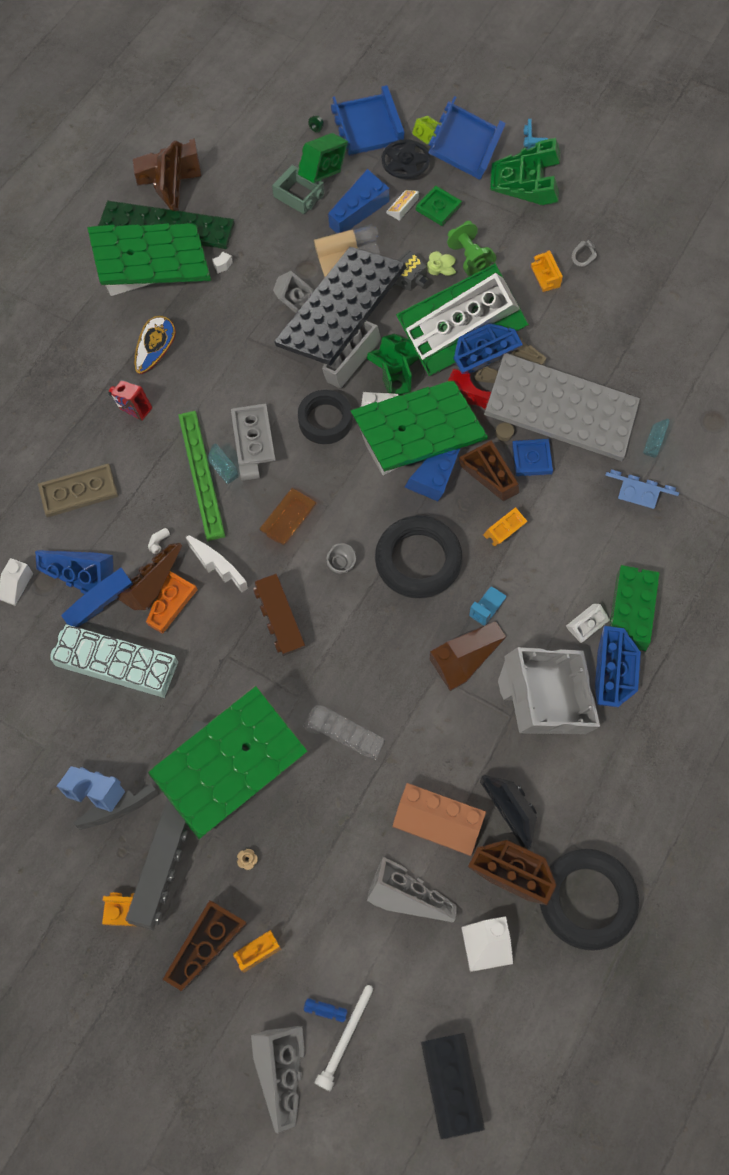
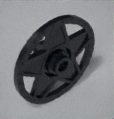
(405, 159)

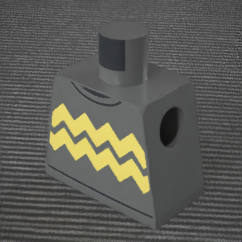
(414, 273)

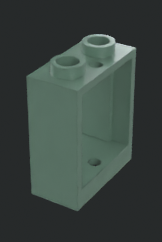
(285, 182)

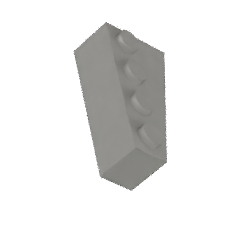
(353, 355)

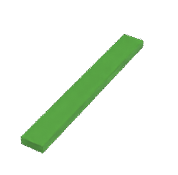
(201, 476)

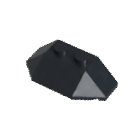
(513, 807)

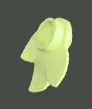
(441, 264)

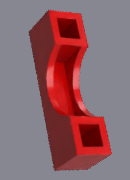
(468, 390)

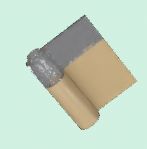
(333, 247)

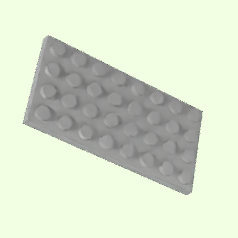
(562, 406)

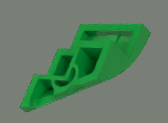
(391, 351)

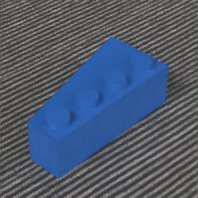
(359, 202)

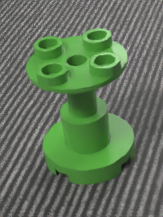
(477, 257)

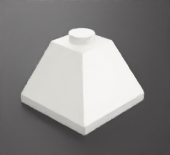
(487, 944)

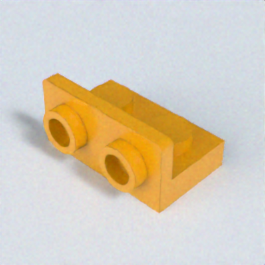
(116, 909)

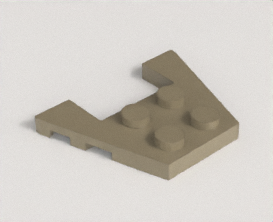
(525, 352)

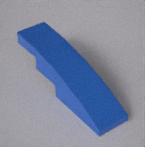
(97, 598)

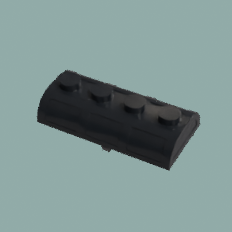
(452, 1086)

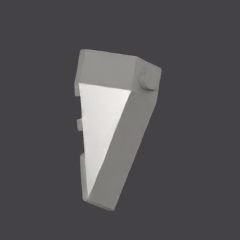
(401, 893)
(277, 1064)

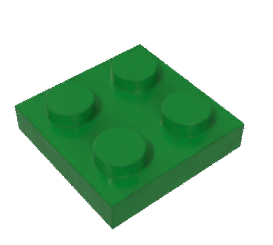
(438, 205)

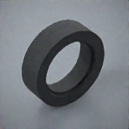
(325, 397)

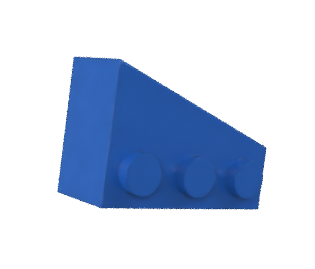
(433, 475)

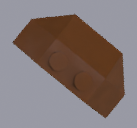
(168, 175)
(515, 870)

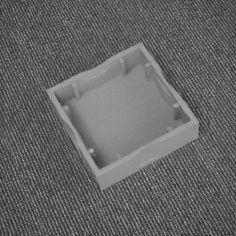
(551, 691)

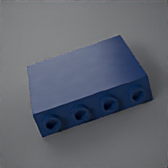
(368, 122)
(465, 140)

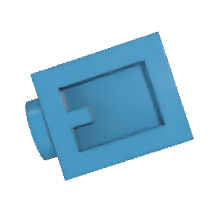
(529, 142)
(487, 606)

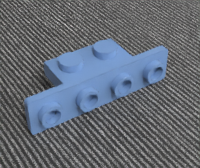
(640, 492)

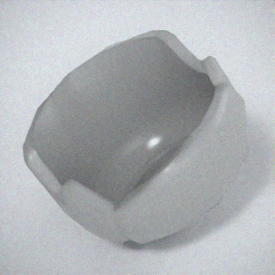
(341, 558)

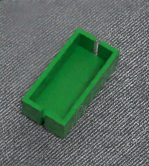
(635, 604)

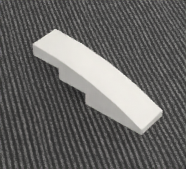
(213, 560)

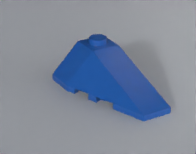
(77, 569)

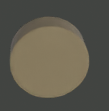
(504, 431)

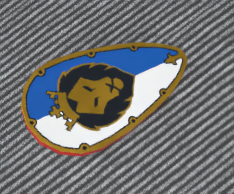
(153, 343)

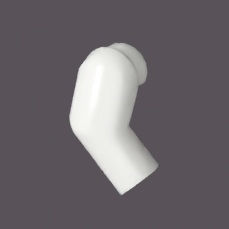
(153, 545)

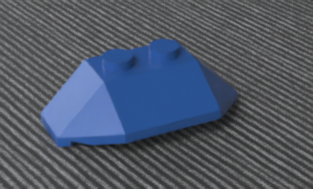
(484, 347)
(616, 667)

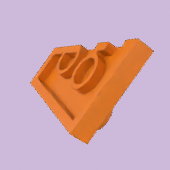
(170, 601)

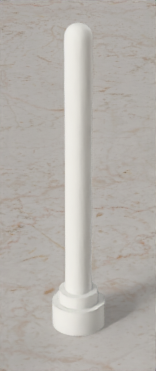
(326, 1078)

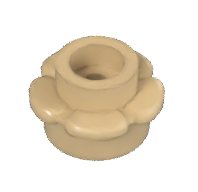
(247, 864)

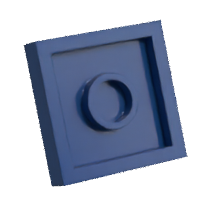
(532, 457)

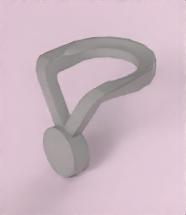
(588, 243)

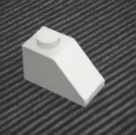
(14, 581)

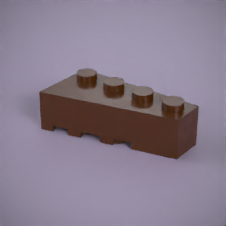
(145, 165)
(278, 614)
(206, 940)

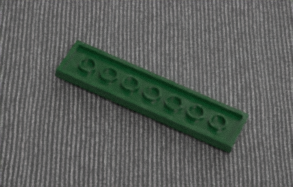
(212, 230)

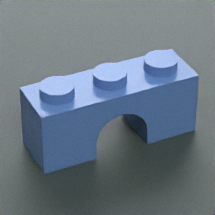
(101, 790)

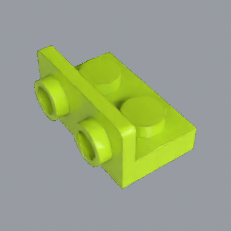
(425, 128)

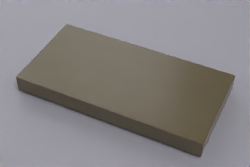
(77, 490)

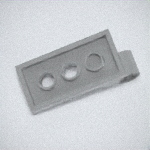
(252, 449)

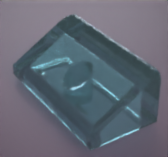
(656, 438)
(222, 464)

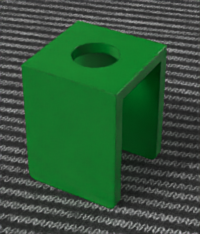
(404, 378)

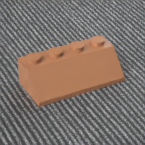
(438, 819)

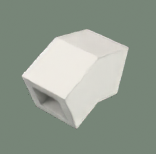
(222, 262)

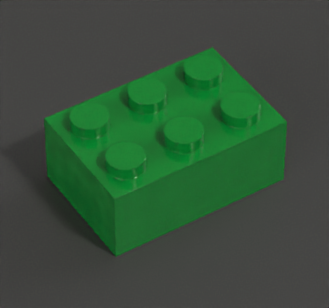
(322, 157)

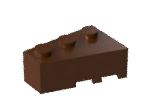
(490, 470)

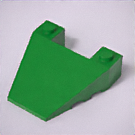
(524, 173)

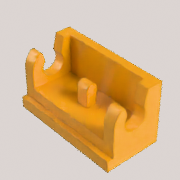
(547, 271)
(505, 527)
(256, 951)

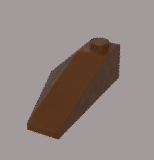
(150, 579)
(465, 654)

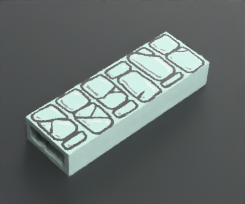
(114, 660)

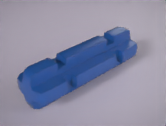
(325, 1010)

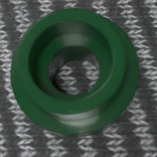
(315, 123)

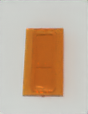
(287, 516)

